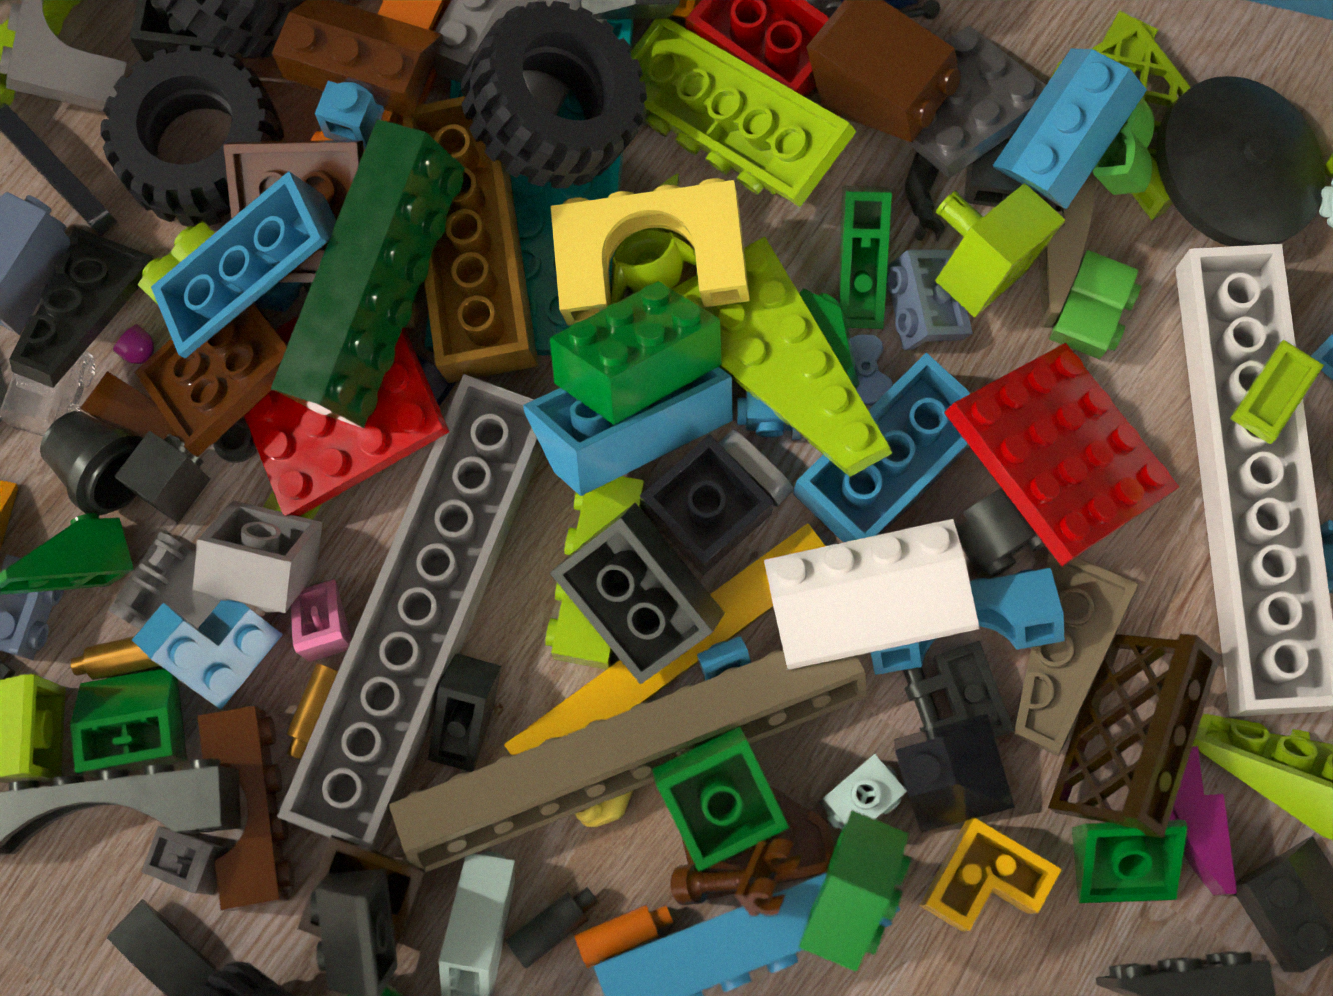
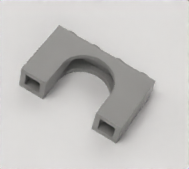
(52, 69)

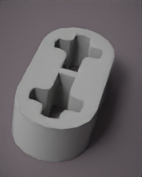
(757, 467)

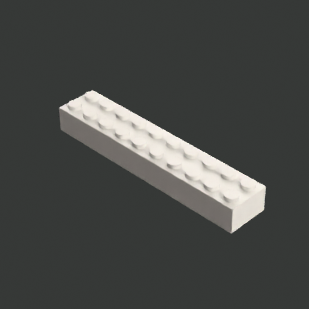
(1254, 492)

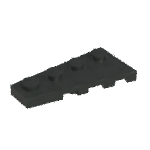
(84, 296)

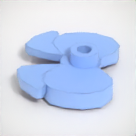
(872, 382)

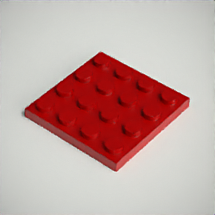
(1062, 452)
(320, 457)

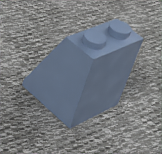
(28, 256)

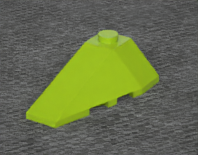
(1282, 768)

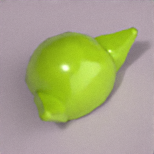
(646, 259)

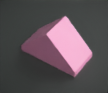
(319, 622)

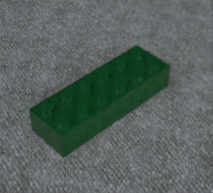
(370, 274)

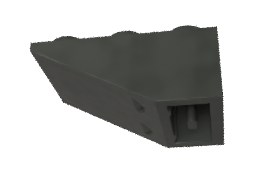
(1223, 975)

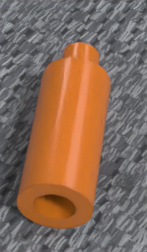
(621, 934)

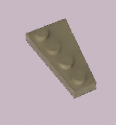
(1065, 671)

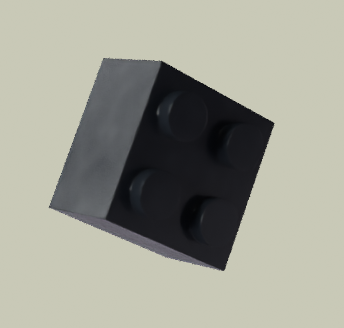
(706, 504)

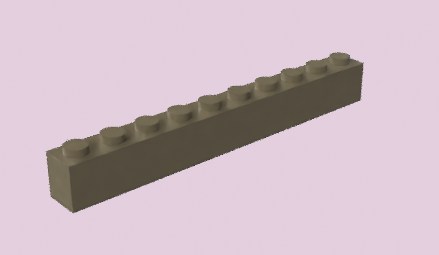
(615, 755)

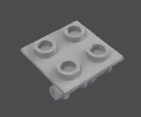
(166, 577)

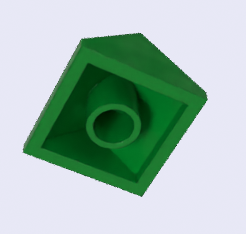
(1126, 864)

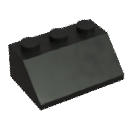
(638, 594)

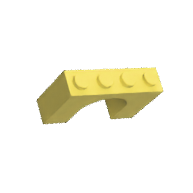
(591, 231)

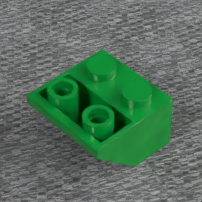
(127, 723)

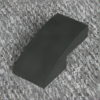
(160, 951)

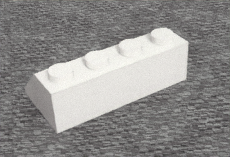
(871, 594)

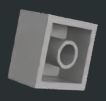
(257, 556)

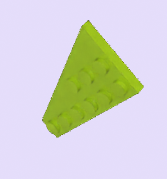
(788, 364)

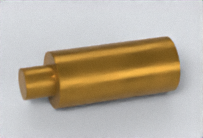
(111, 659)
(310, 709)

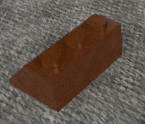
(353, 45)

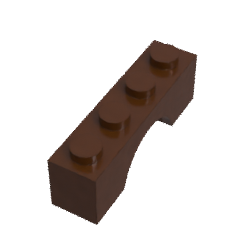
(255, 867)

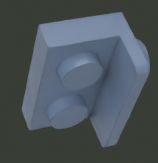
(920, 304)
(25, 618)

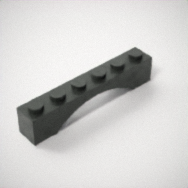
(183, 800)

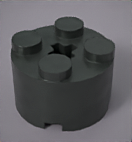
(995, 533)

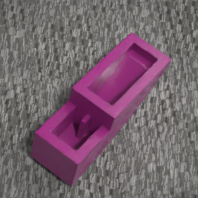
(1207, 833)

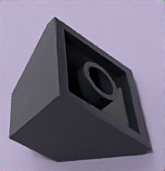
(953, 773)

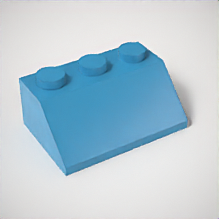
(1071, 125)

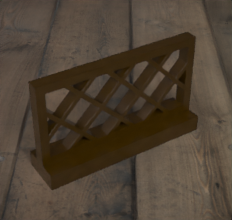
(1166, 734)

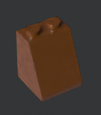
(882, 68)

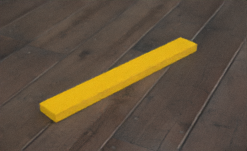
(617, 690)

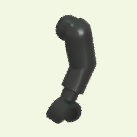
(918, 188)

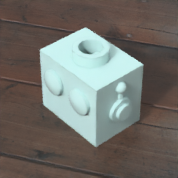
(878, 779)

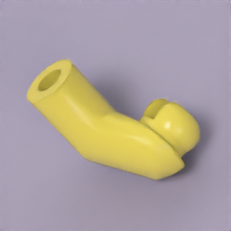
(605, 811)

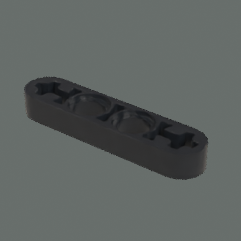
(55, 171)

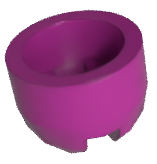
(135, 345)

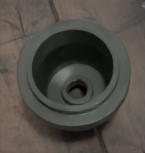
(87, 458)

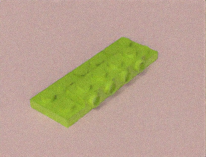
(736, 114)

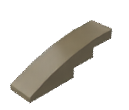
(1063, 254)

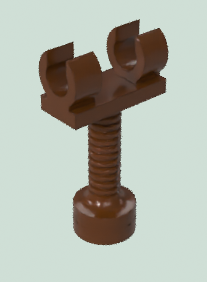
(752, 886)

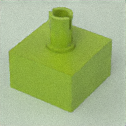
(996, 246)

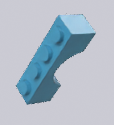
(1017, 606)

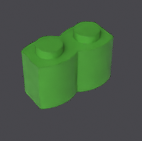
(1127, 162)
(1095, 305)

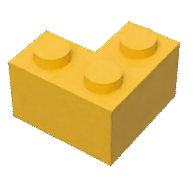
(983, 864)

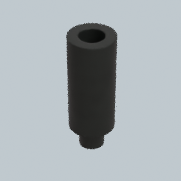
(551, 926)

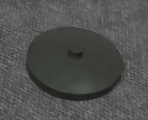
(1240, 162)

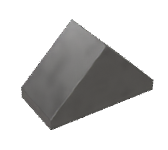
(183, 861)

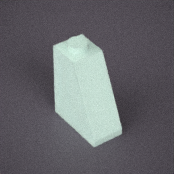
(477, 926)

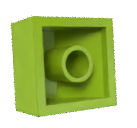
(31, 728)

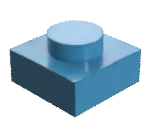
(723, 656)

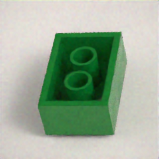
(636, 352)

